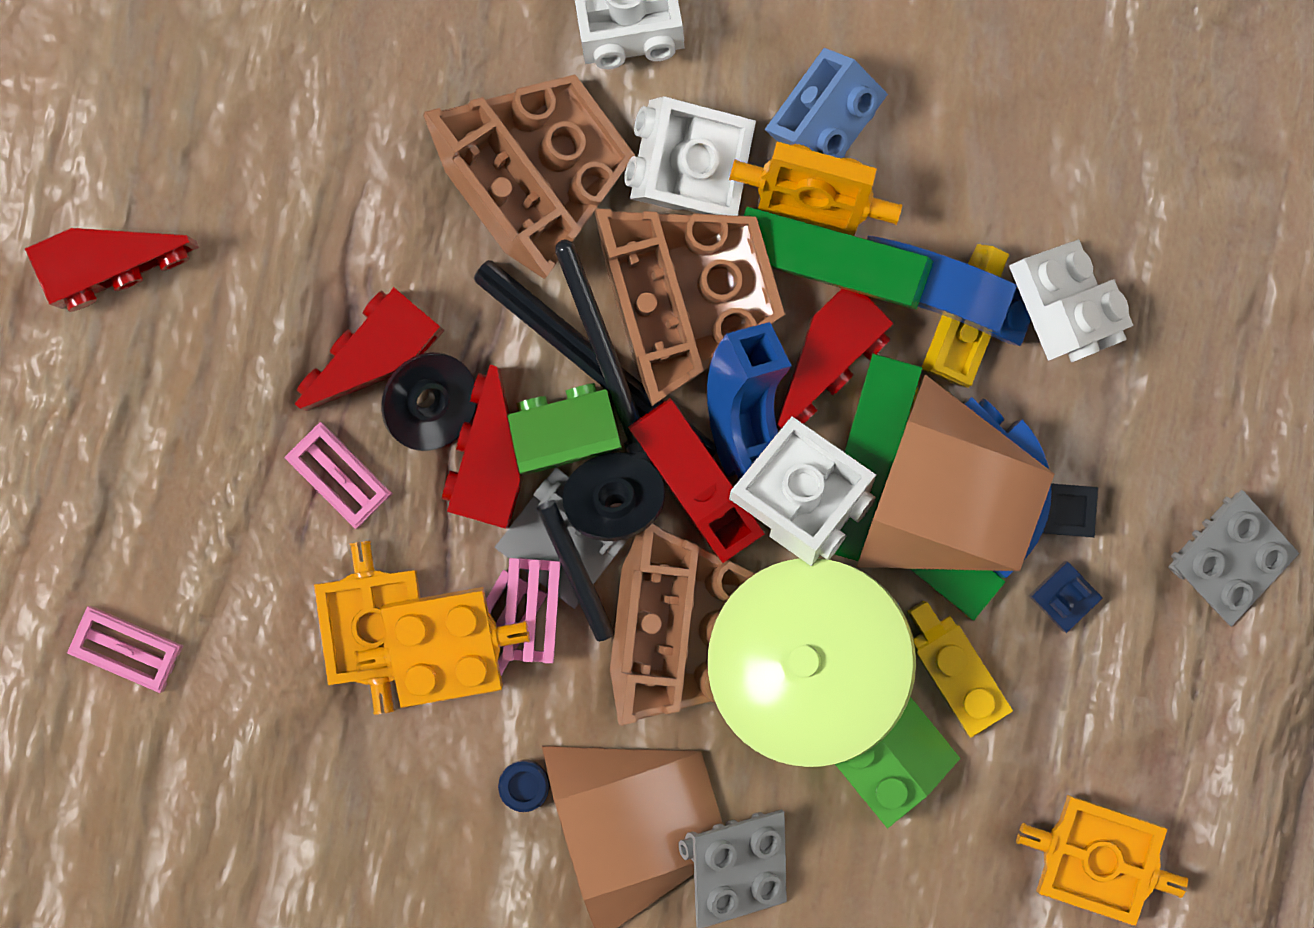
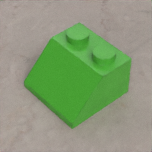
(563, 430)
(901, 766)

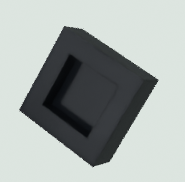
(1072, 511)

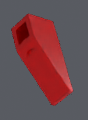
(87, 261)
(834, 340)
(384, 341)
(489, 471)
(695, 480)

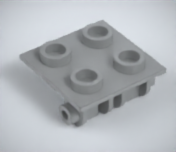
(530, 540)
(1234, 557)
(737, 867)

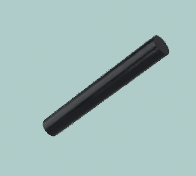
(575, 570)

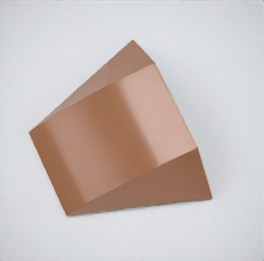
(531, 164)
(684, 288)
(955, 493)
(665, 624)
(626, 822)

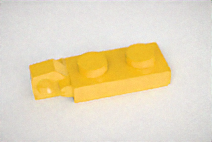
(955, 345)
(957, 671)

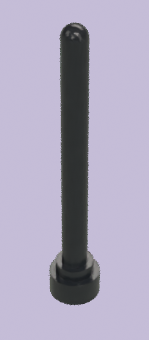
(600, 343)

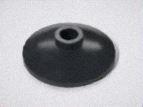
(442, 414)
(608, 481)

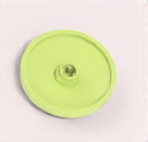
(811, 662)

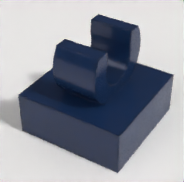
(1065, 596)

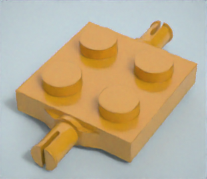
(816, 188)
(354, 622)
(442, 647)
(1102, 860)

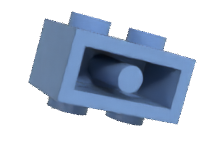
(828, 106)

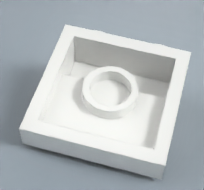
(628, 29)
(688, 157)
(1068, 304)
(805, 491)

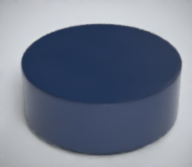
(523, 785)

